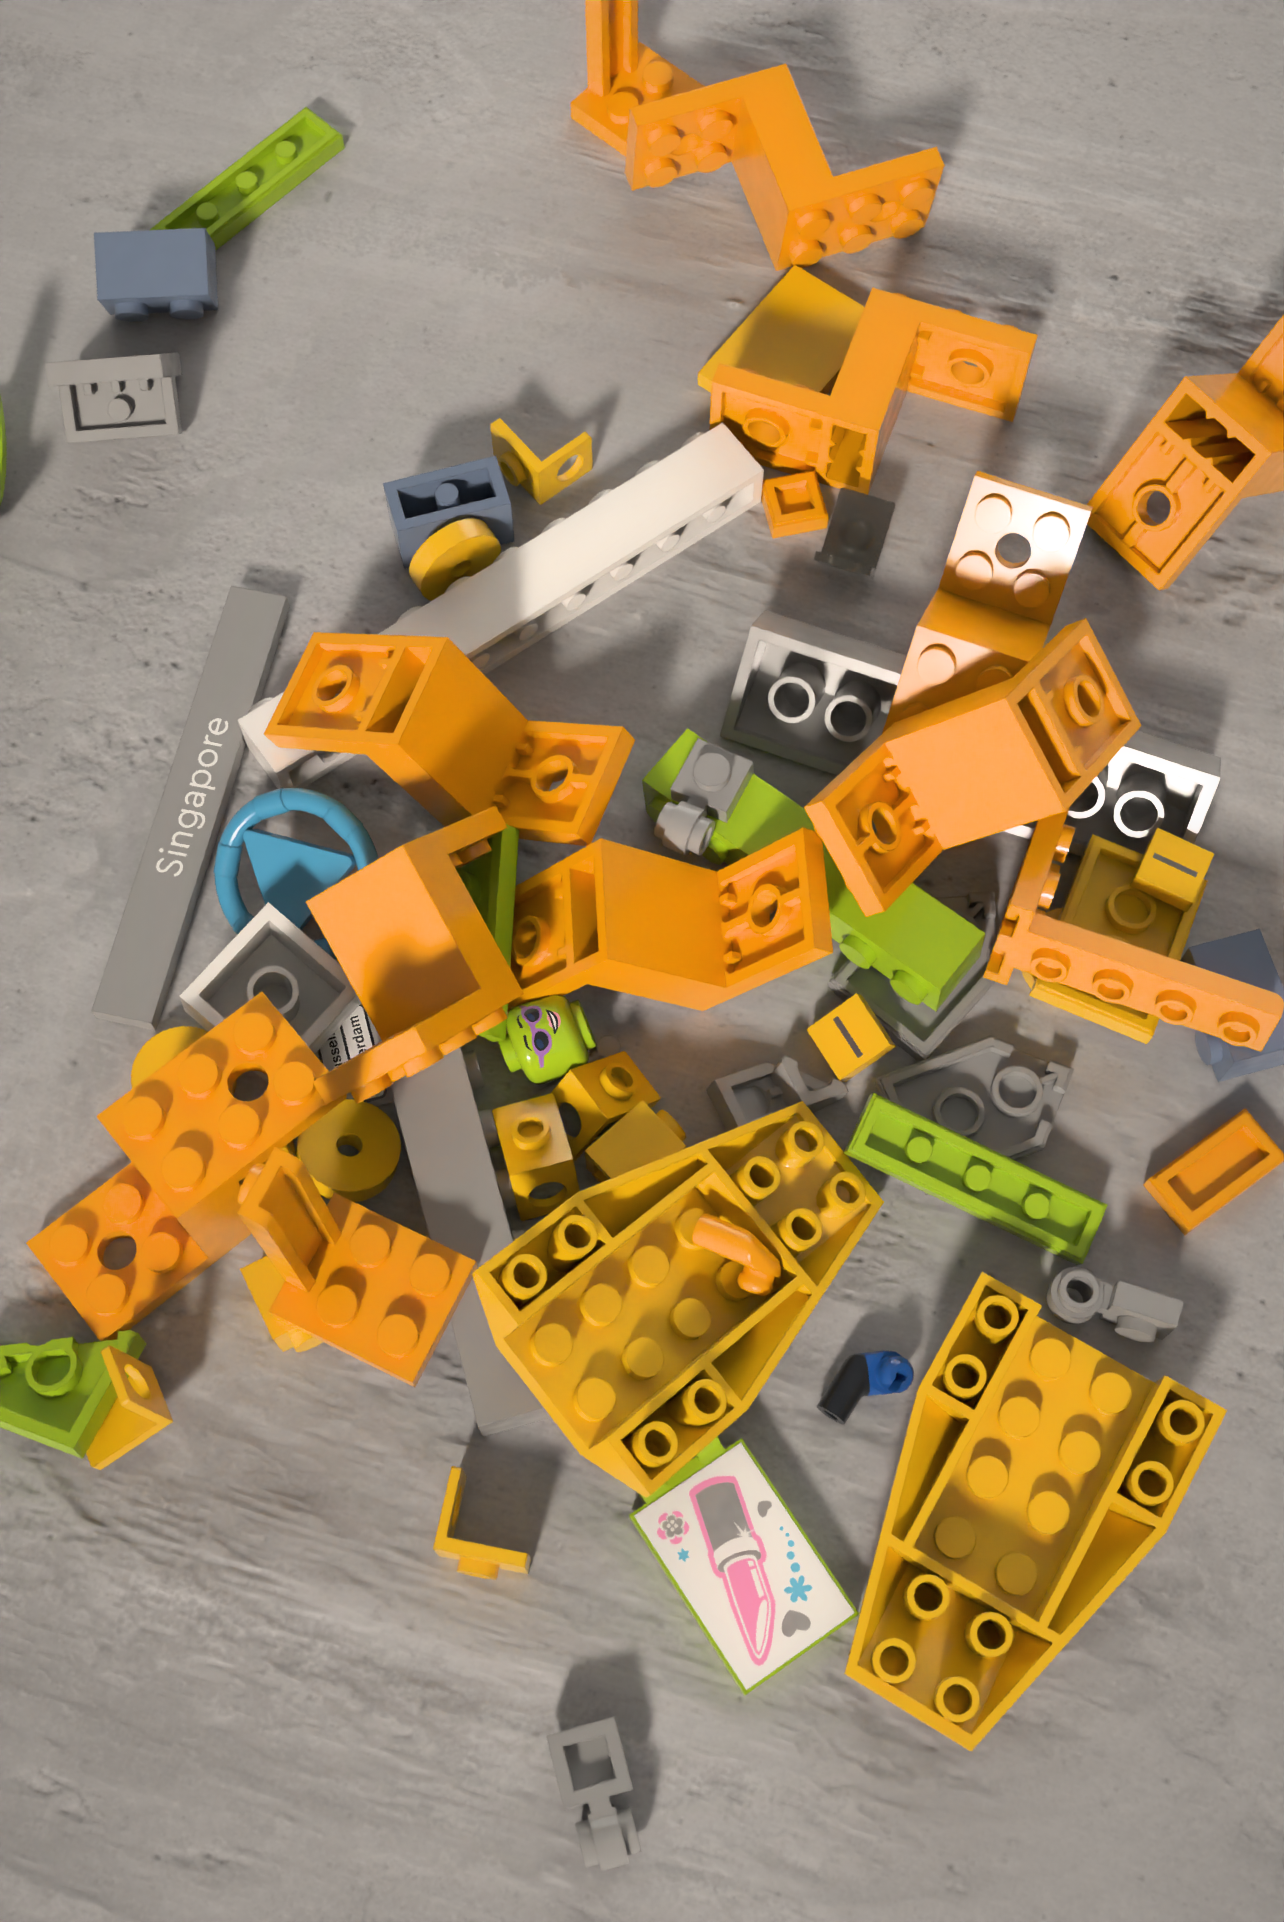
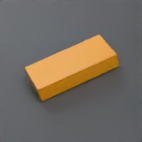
(1214, 1171)

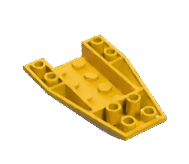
(640, 1332)
(1015, 1510)

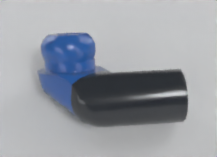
(865, 1376)

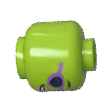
(547, 1038)

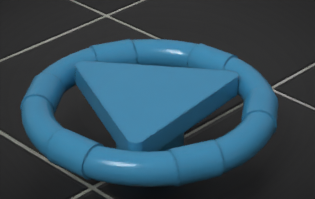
(286, 867)

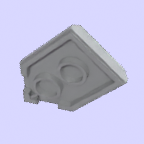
(919, 1027)
(984, 1094)

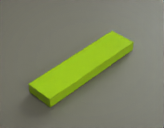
(258, 178)
(976, 1179)

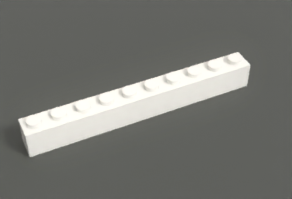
(559, 573)

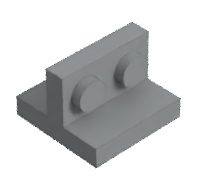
(118, 396)

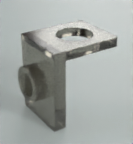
(856, 533)

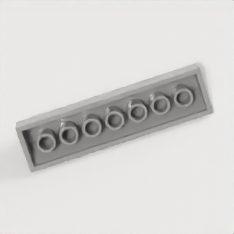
(830, 695)

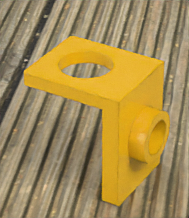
(536, 476)
(602, 1094)
(536, 1153)
(136, 1412)
(473, 1558)

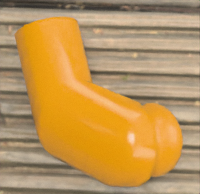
(740, 1246)

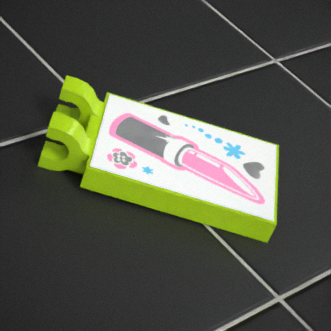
(741, 1563)

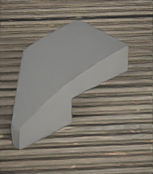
(767, 1089)

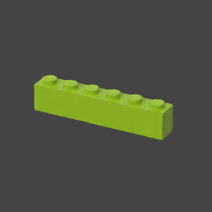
(912, 943)

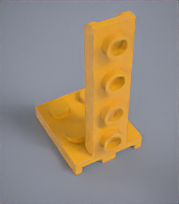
(621, 72)
(1113, 968)
(352, 1271)

